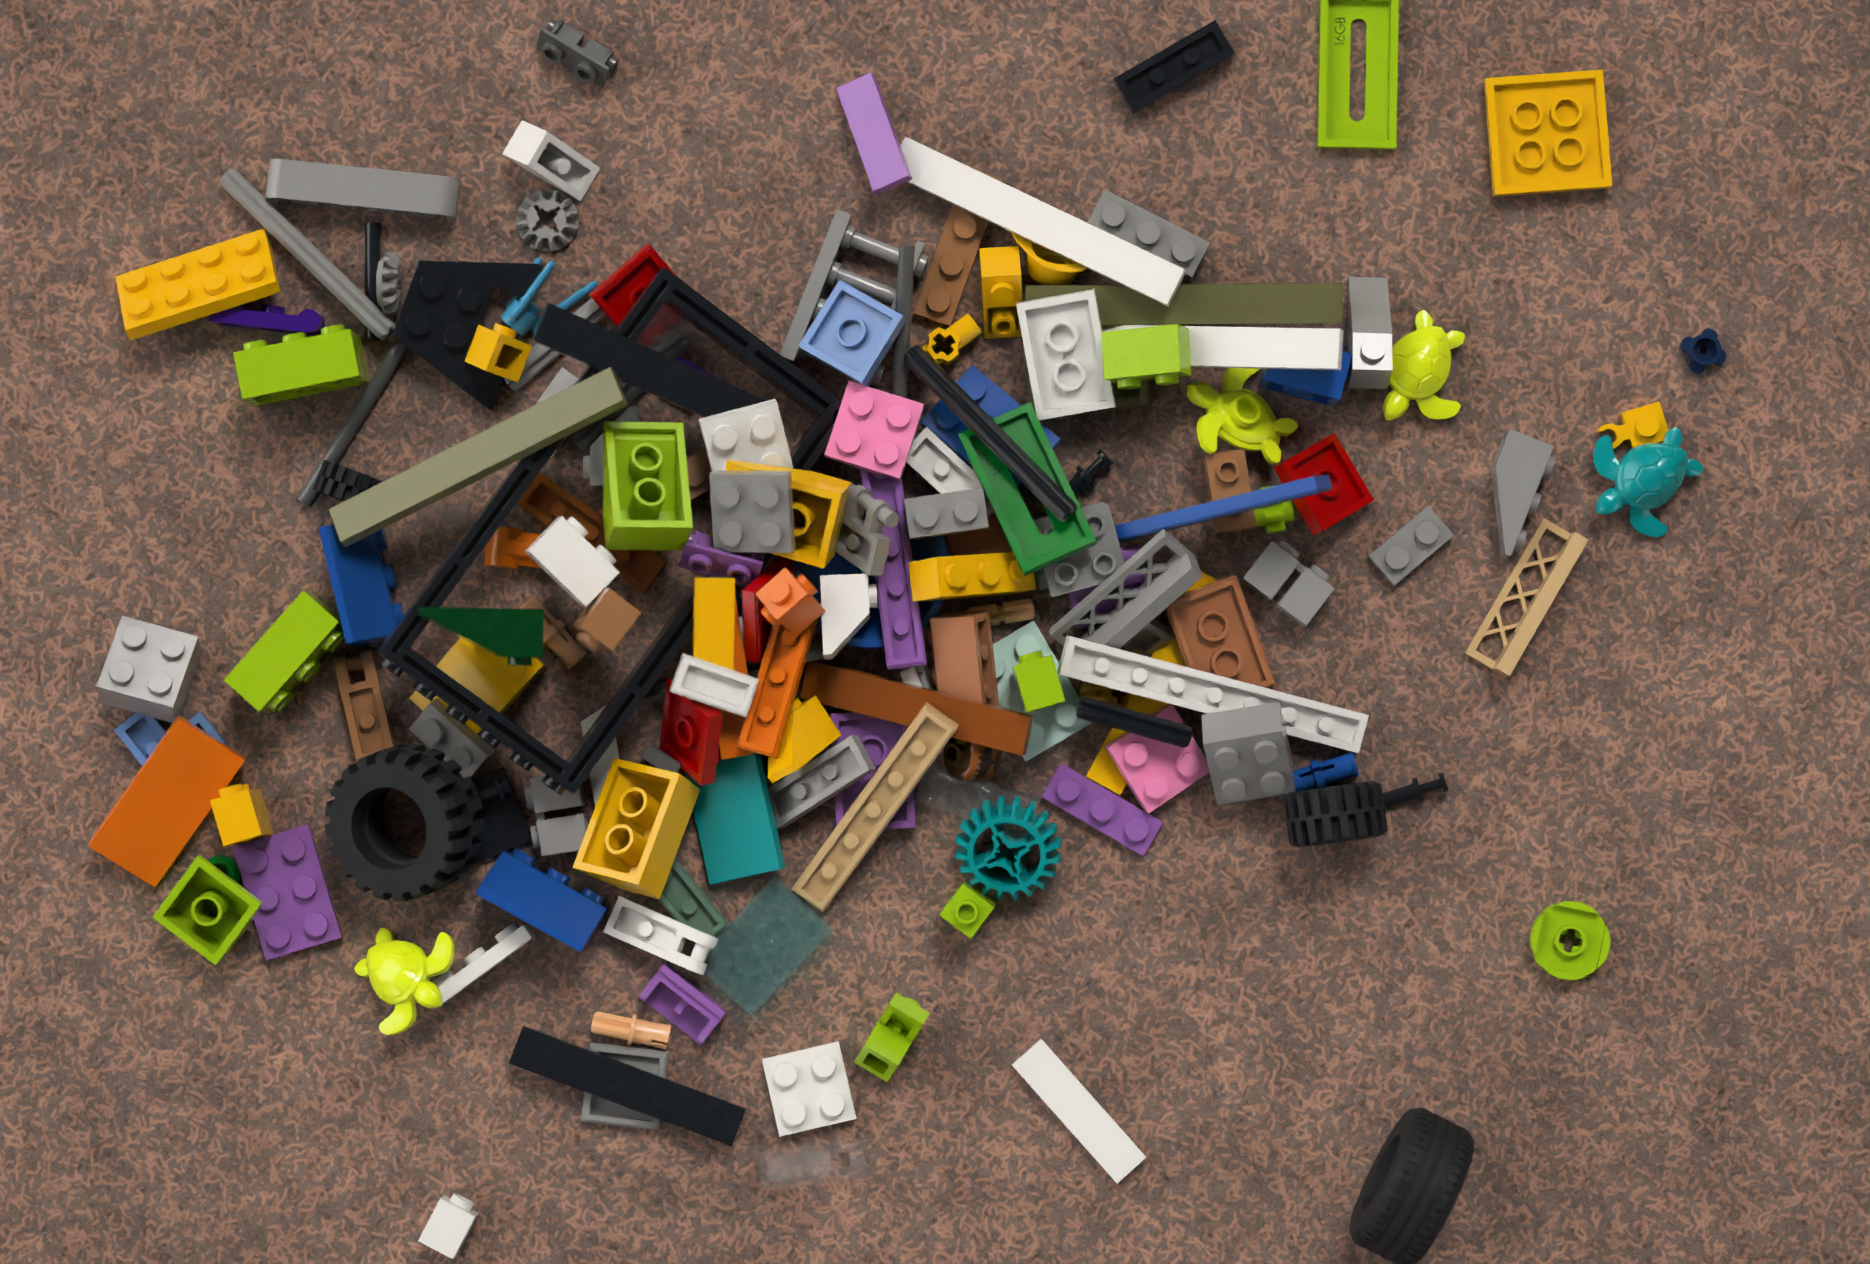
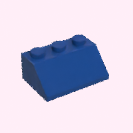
(362, 586)
(544, 899)

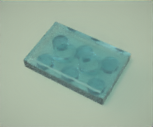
(764, 945)

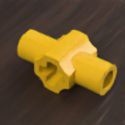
(960, 333)

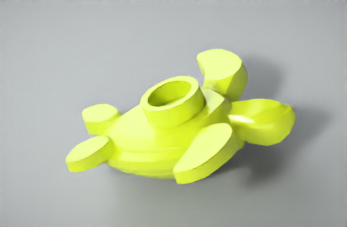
(1421, 369)
(1238, 416)
(402, 975)

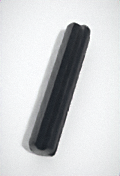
(1134, 722)

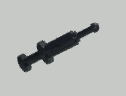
(1084, 477)
(1413, 791)

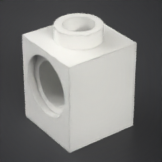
(449, 1225)

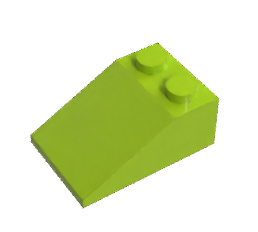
(645, 486)

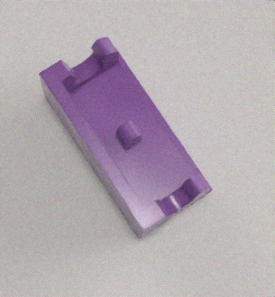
(683, 1003)

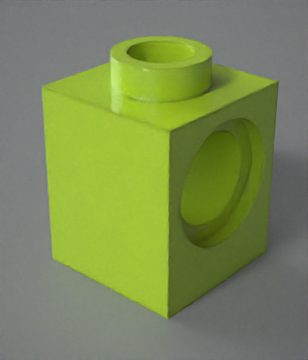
(968, 909)

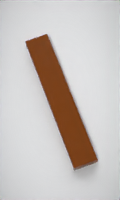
(902, 701)

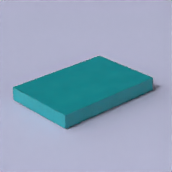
(737, 821)

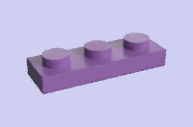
(1102, 809)

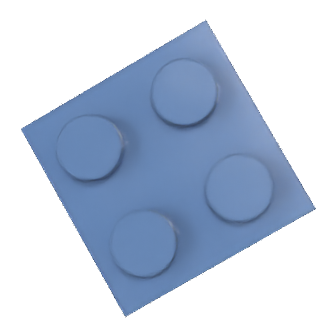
(852, 333)

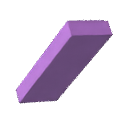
(874, 133)

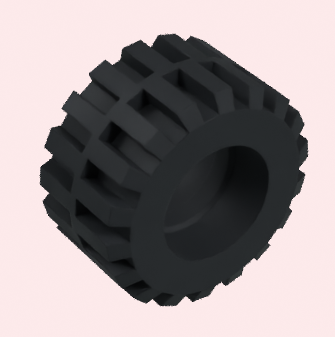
(1335, 814)

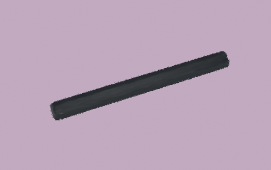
(990, 433)

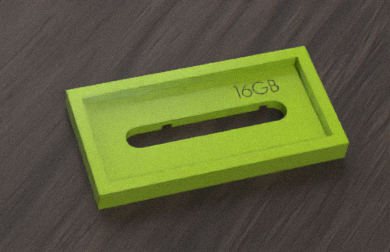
(1379, 123)

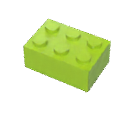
(300, 365)
(287, 654)

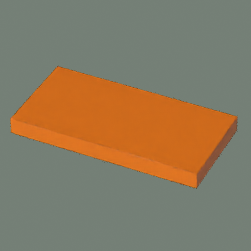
(166, 801)

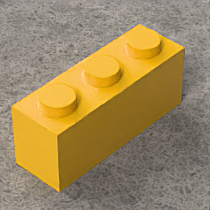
(968, 577)

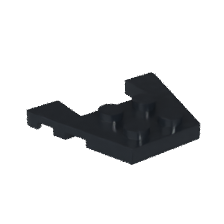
(445, 310)

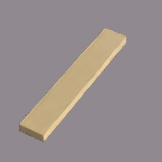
(874, 807)

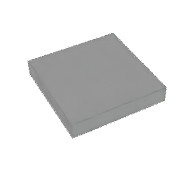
(606, 1112)

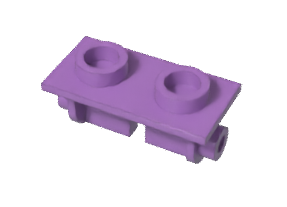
(703, 559)

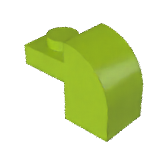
(892, 1037)

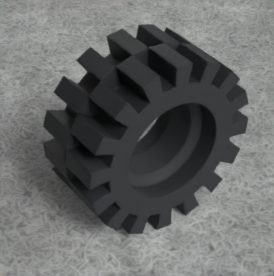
(341, 481)

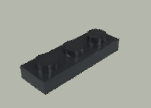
(1174, 67)

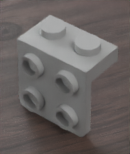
(1088, 566)

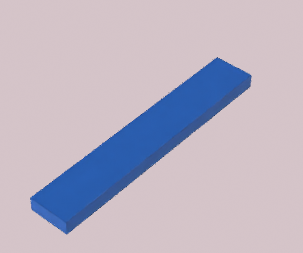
(1223, 507)

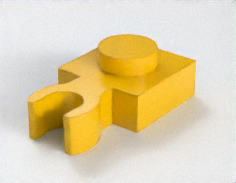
(1639, 426)

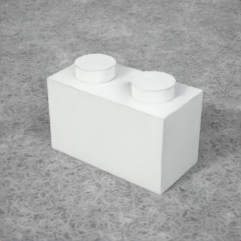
(573, 560)

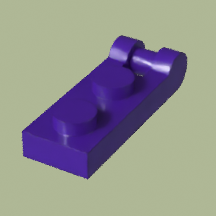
(270, 319)

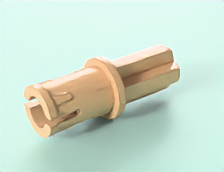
(631, 1029)

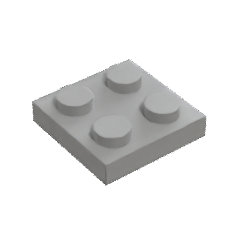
(752, 511)

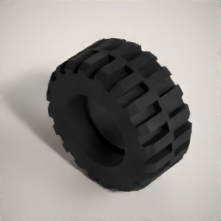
(360, 832)

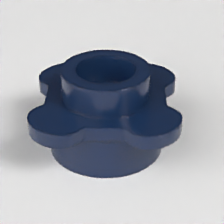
(1708, 340)

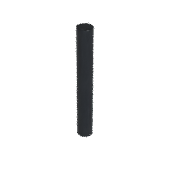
(372, 257)

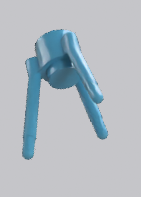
(522, 312)

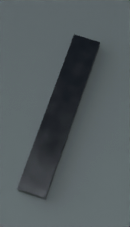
(638, 364)
(627, 1085)

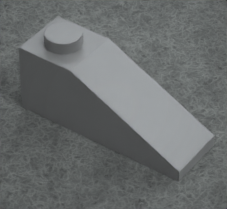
(1369, 333)

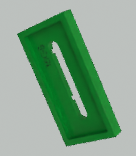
(1028, 545)

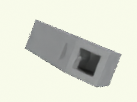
(1515, 479)

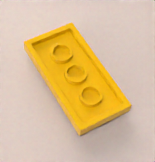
(197, 284)

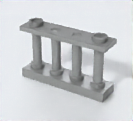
(829, 271)

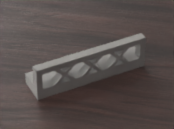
(1140, 603)

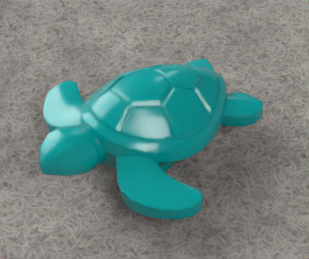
(1643, 479)

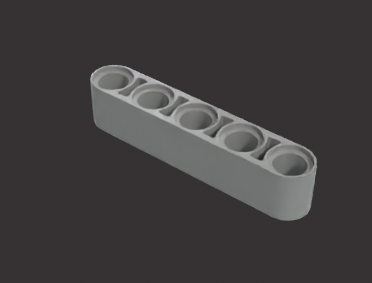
(362, 187)

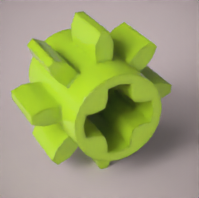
(1274, 516)

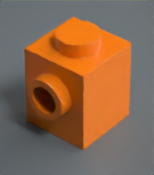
(790, 602)

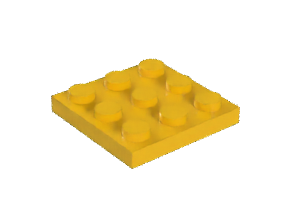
(1547, 133)

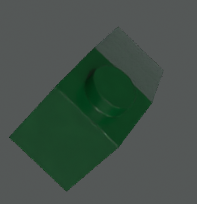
(496, 630)

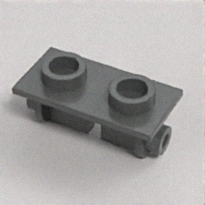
(560, 45)

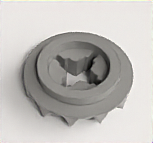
(546, 238)
(389, 283)

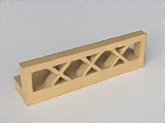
(1539, 604)

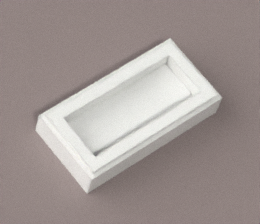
(714, 685)

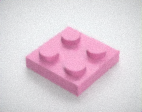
(874, 430)
(1156, 768)

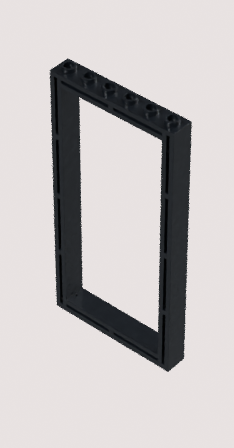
(463, 704)

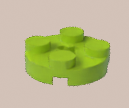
(1581, 959)

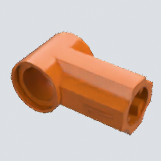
(508, 547)

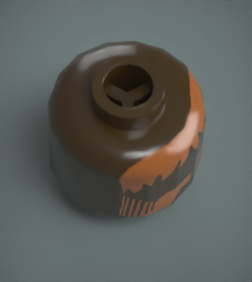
(971, 761)

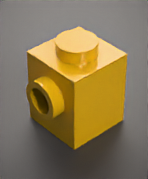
(498, 352)

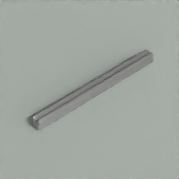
(307, 254)

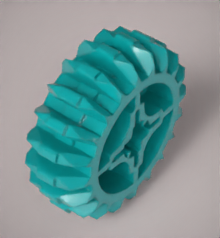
(1034, 833)

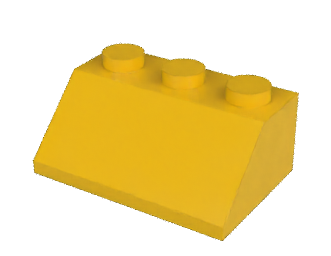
(637, 827)

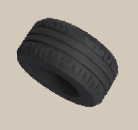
(1412, 1187)

